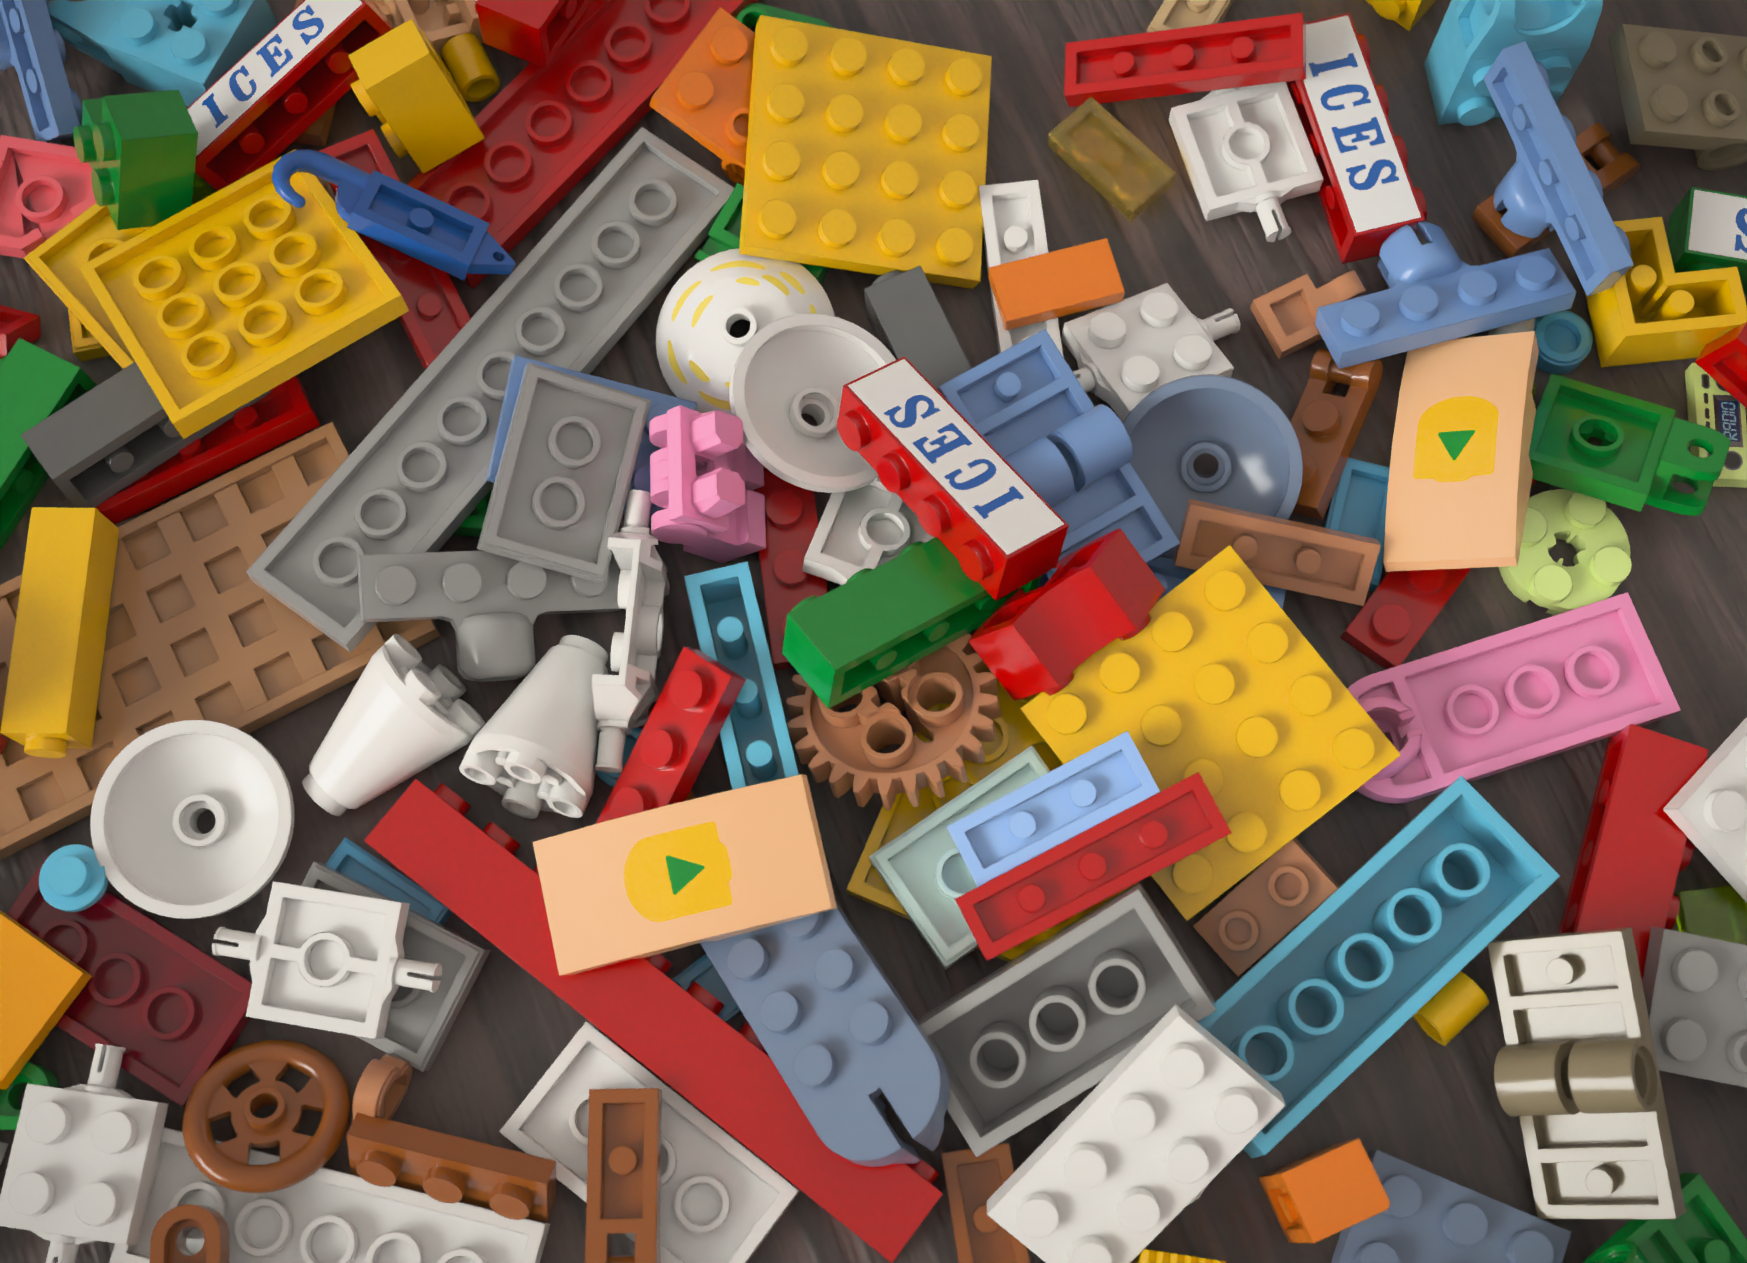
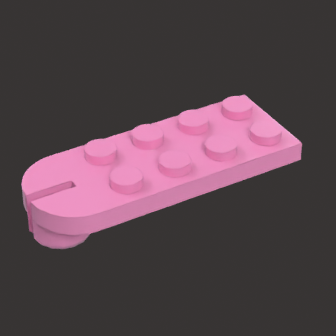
(1514, 698)

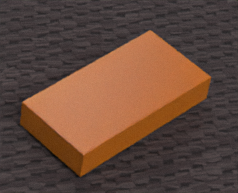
(1056, 284)

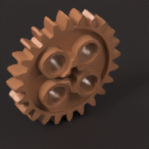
(848, 743)

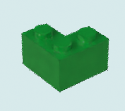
(139, 155)

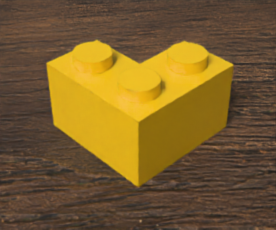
(415, 95)
(1660, 312)

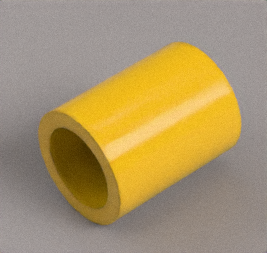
(470, 67)
(1451, 1009)

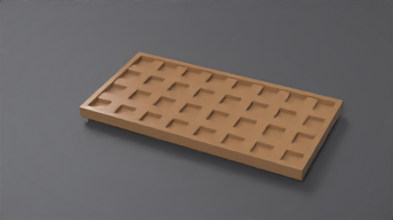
(192, 633)

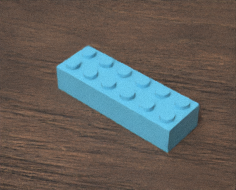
(1377, 951)

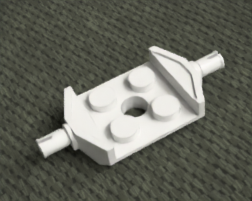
(625, 699)

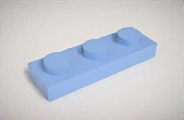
(1053, 808)

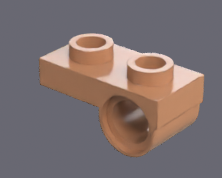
(1266, 906)

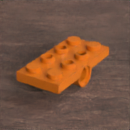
(712, 91)

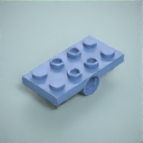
(1061, 445)

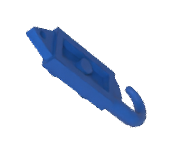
(399, 215)

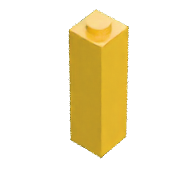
(60, 631)

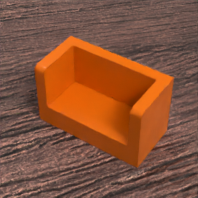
(1325, 1192)

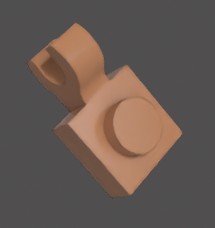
(1290, 310)

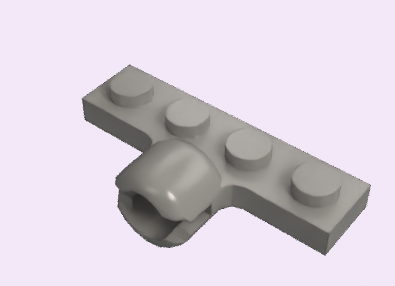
(484, 599)

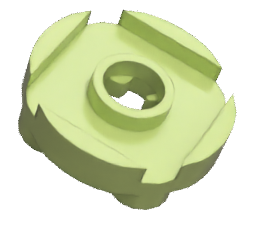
(1600, 558)

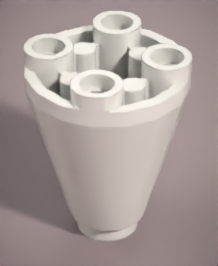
(390, 729)
(544, 736)

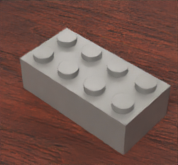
(1060, 1017)

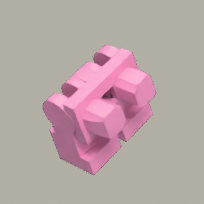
(706, 485)

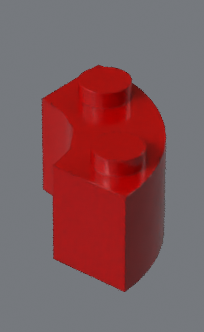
(1086, 604)

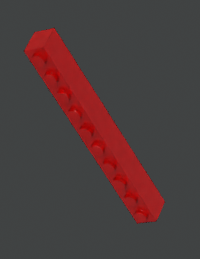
(649, 1017)

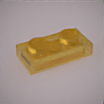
(1111, 159)

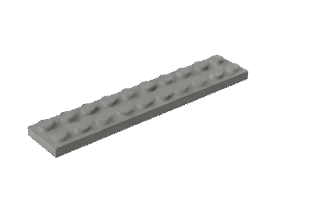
(434, 447)

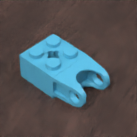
(1479, 30)
(164, 41)

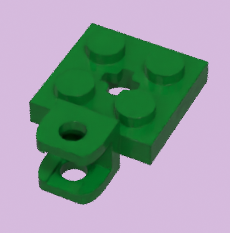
(1637, 452)

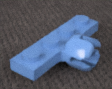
(39, 58)
(1550, 178)
(1439, 298)

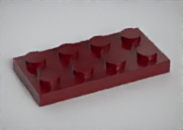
(146, 989)

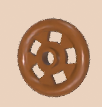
(299, 1153)

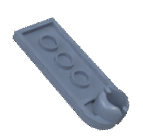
(837, 1035)

